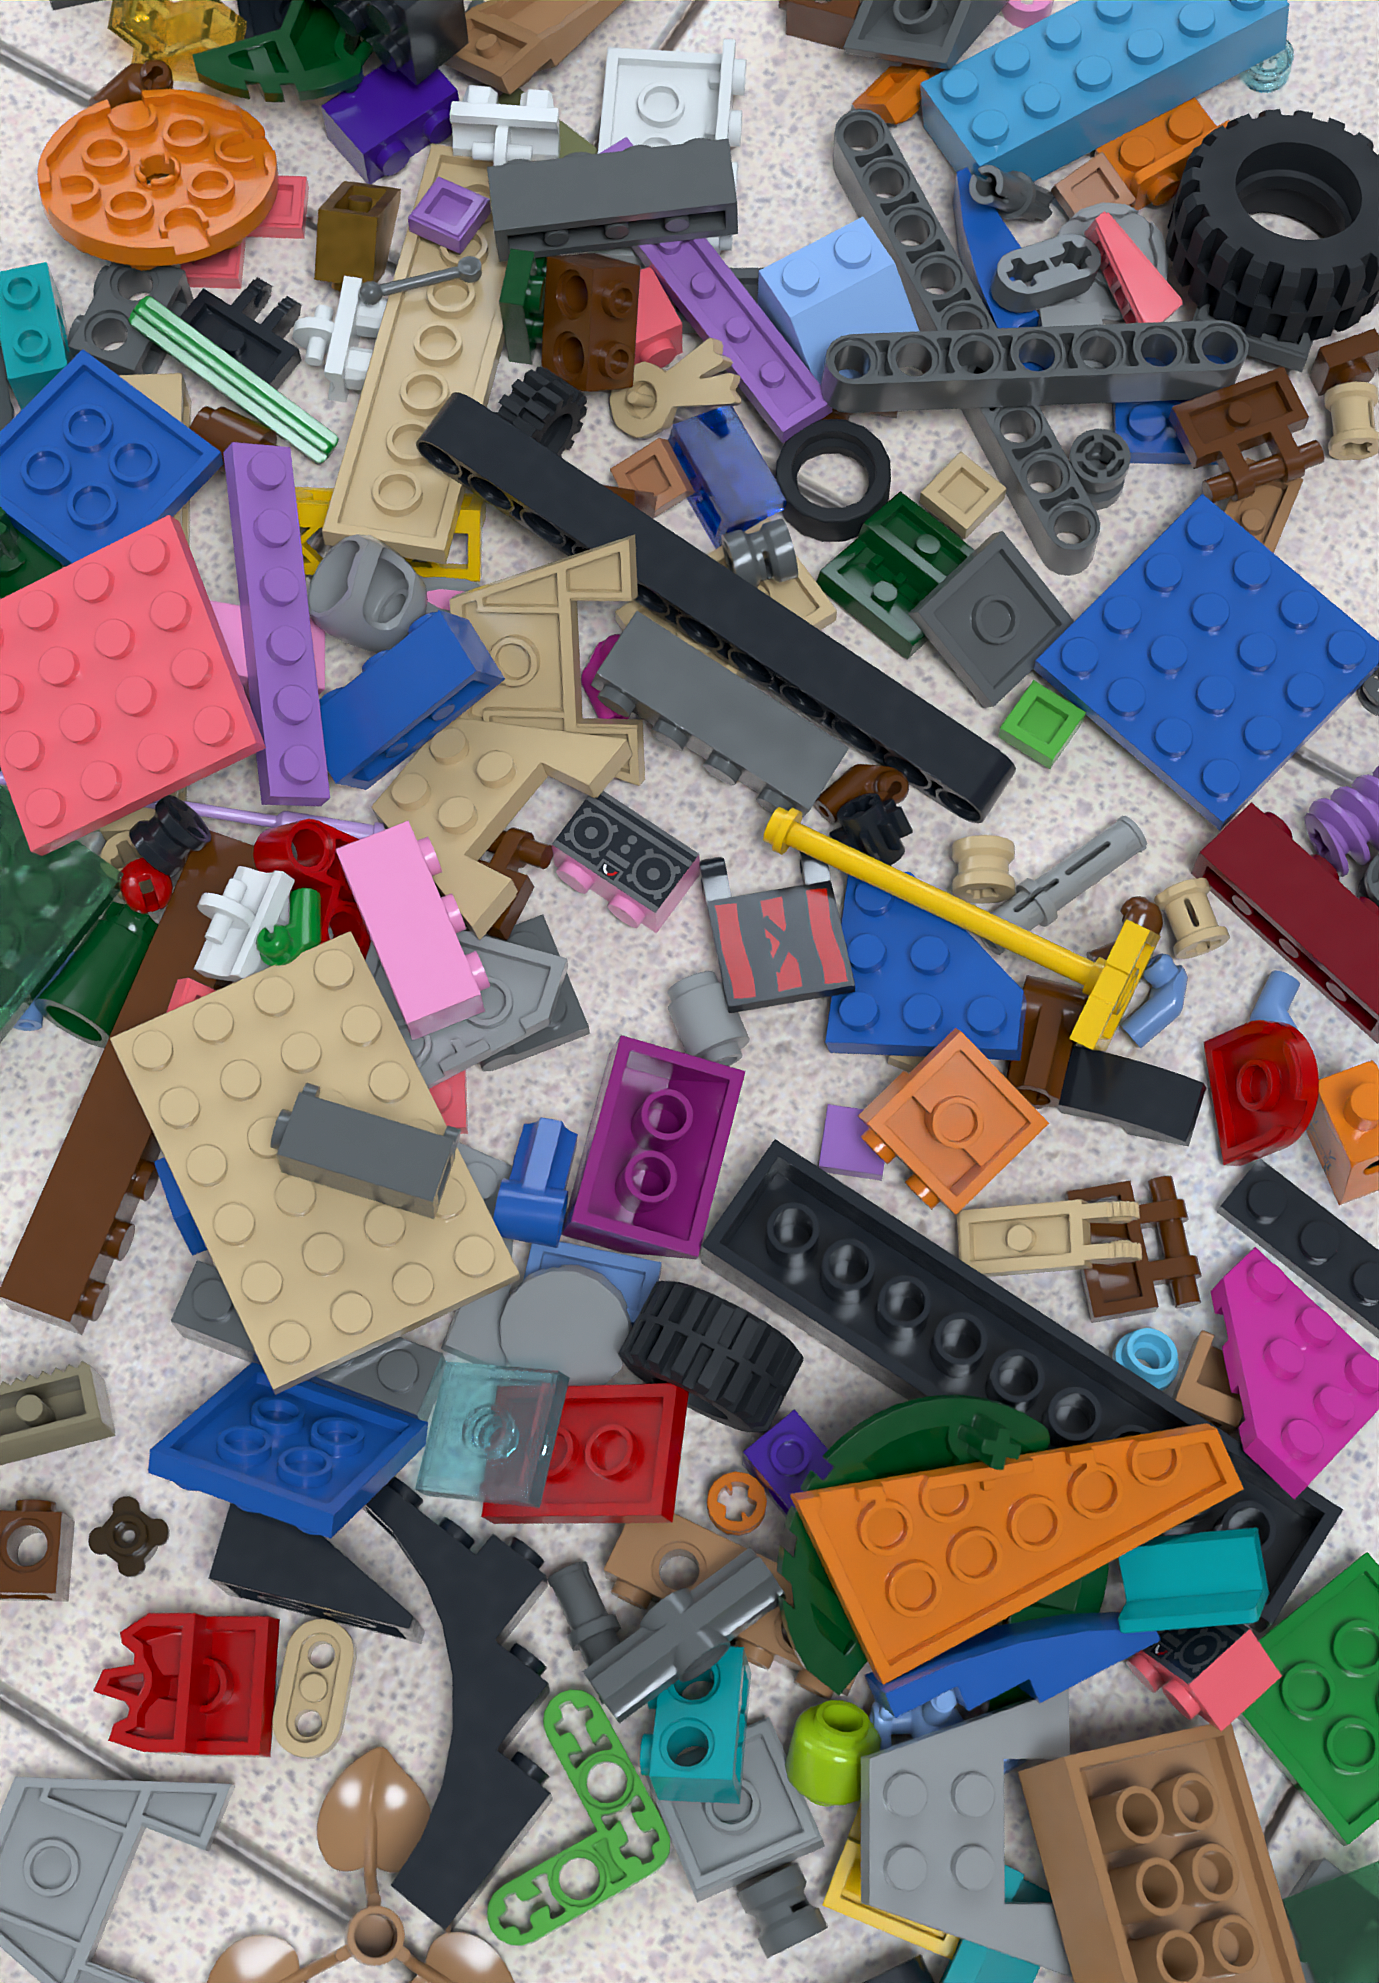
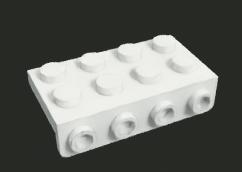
(669, 100)

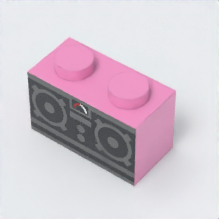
(625, 861)

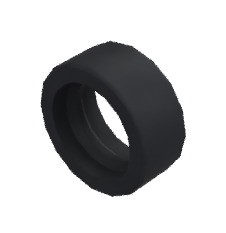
(833, 437)

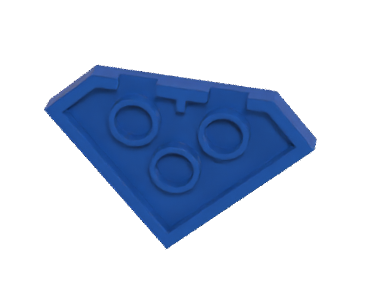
(919, 983)

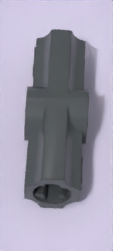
(684, 1634)

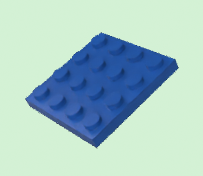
(1210, 661)

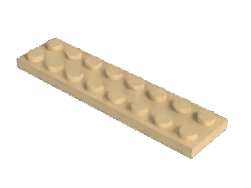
(425, 350)

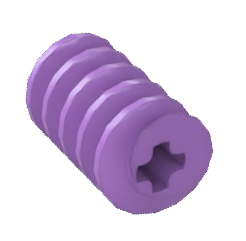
(1346, 823)

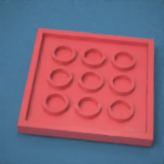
(115, 688)

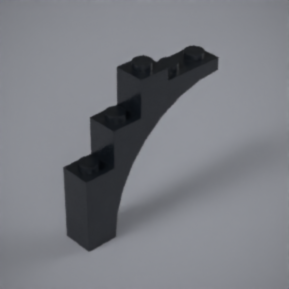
(484, 1796)

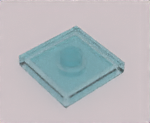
(492, 1434)

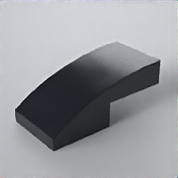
(1132, 1094)

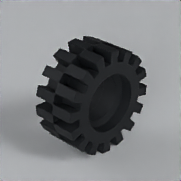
(545, 409)

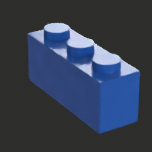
(404, 698)

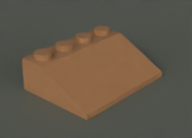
(1160, 1863)

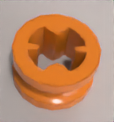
(755, 1496)

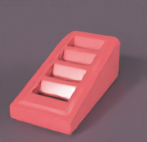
(1131, 277)

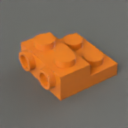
(951, 1123)

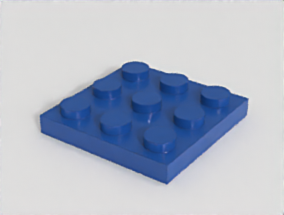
(96, 462)
(291, 1454)

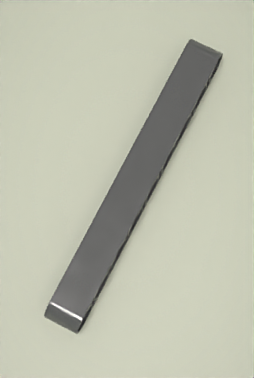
(961, 308)

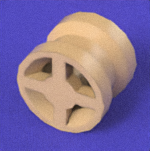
(983, 869)

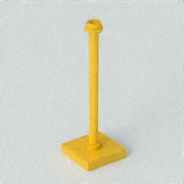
(1107, 982)

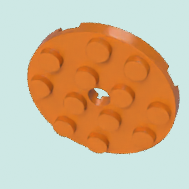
(212, 199)

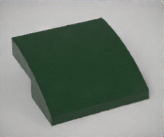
(892, 569)

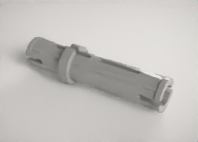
(1041, 899)

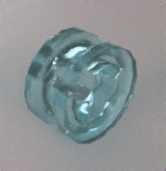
(1270, 80)

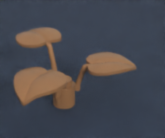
(368, 1822)

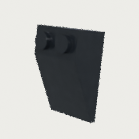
(303, 1574)

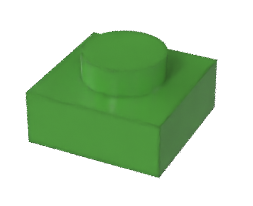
(1041, 724)

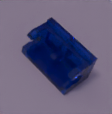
(726, 473)

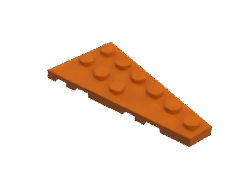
(970, 1544)

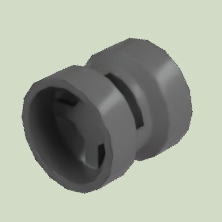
(1099, 481)
(761, 554)
(782, 1910)

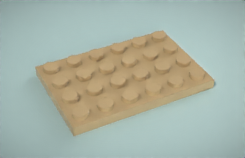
(301, 1261)

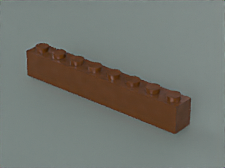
(110, 1145)

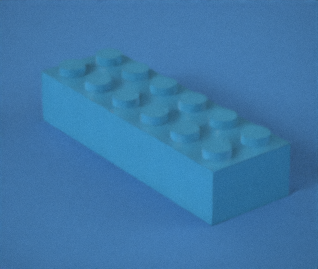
(1091, 78)

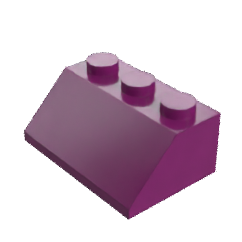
(653, 1151)

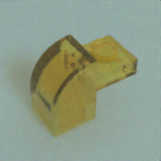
(175, 30)

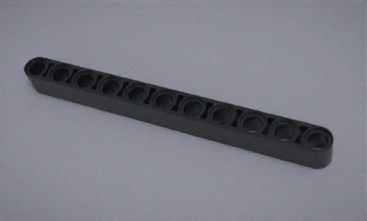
(720, 609)

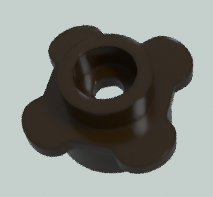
(134, 1555)

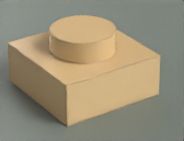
(962, 495)

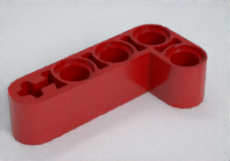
(316, 869)

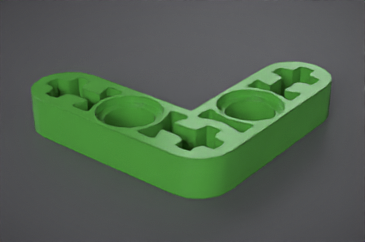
(602, 1847)

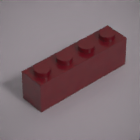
(1298, 910)

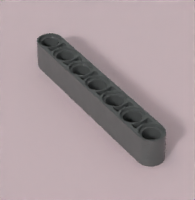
(1011, 384)

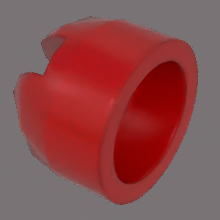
(139, 871)

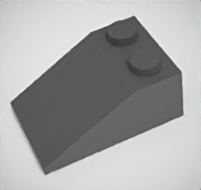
(920, 30)

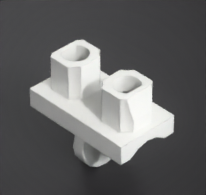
(505, 132)
(345, 362)
(244, 909)

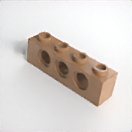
(636, 1574)

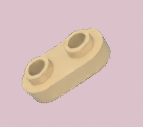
(314, 1689)

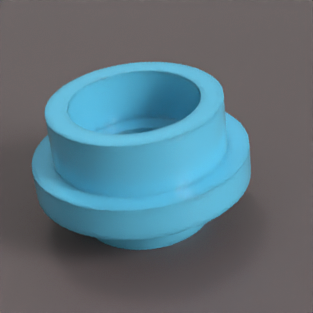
(1153, 1348)

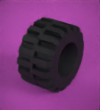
(716, 1352)

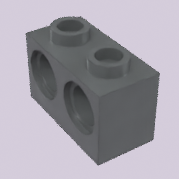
(109, 315)

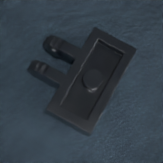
(236, 332)

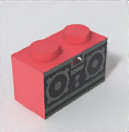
(1207, 1671)

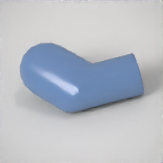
(1164, 1001)

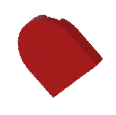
(1261, 1088)

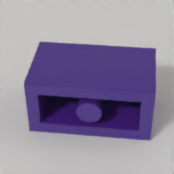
(389, 120)

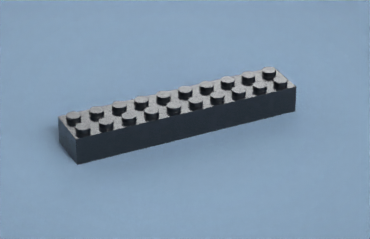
(946, 1329)

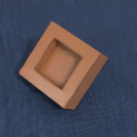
(1091, 185)
(655, 471)

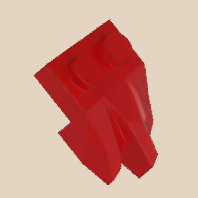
(196, 1685)

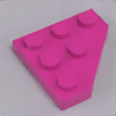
(1296, 1373)

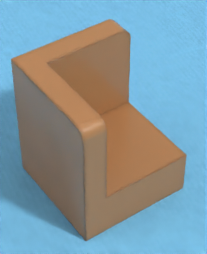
(1206, 1386)

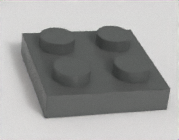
(991, 619)

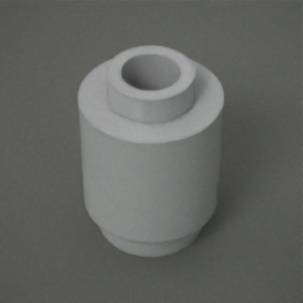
(704, 1020)

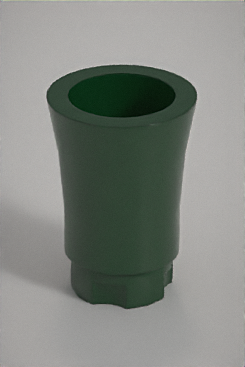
(98, 975)

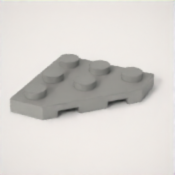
(516, 1005)

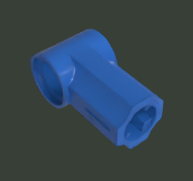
(535, 1196)

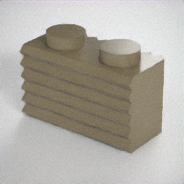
(53, 1412)

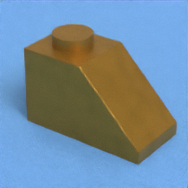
(355, 232)

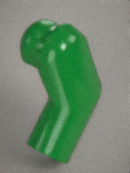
(296, 937)

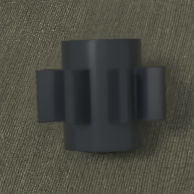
(873, 827)

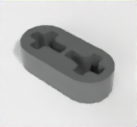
(1042, 266)

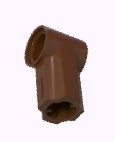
(1046, 1045)

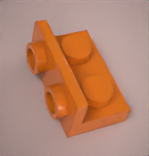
(1156, 153)

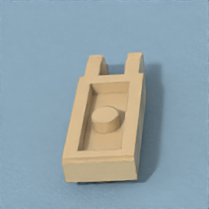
(1043, 1237)

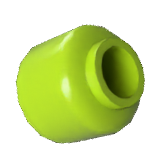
(828, 1752)

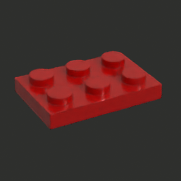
(610, 1458)

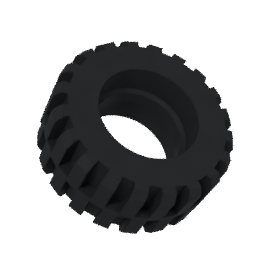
(1260, 276)

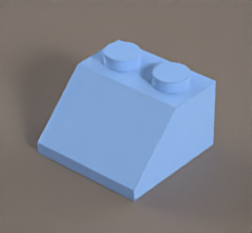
(834, 290)

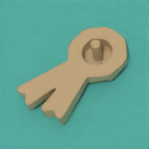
(658, 393)

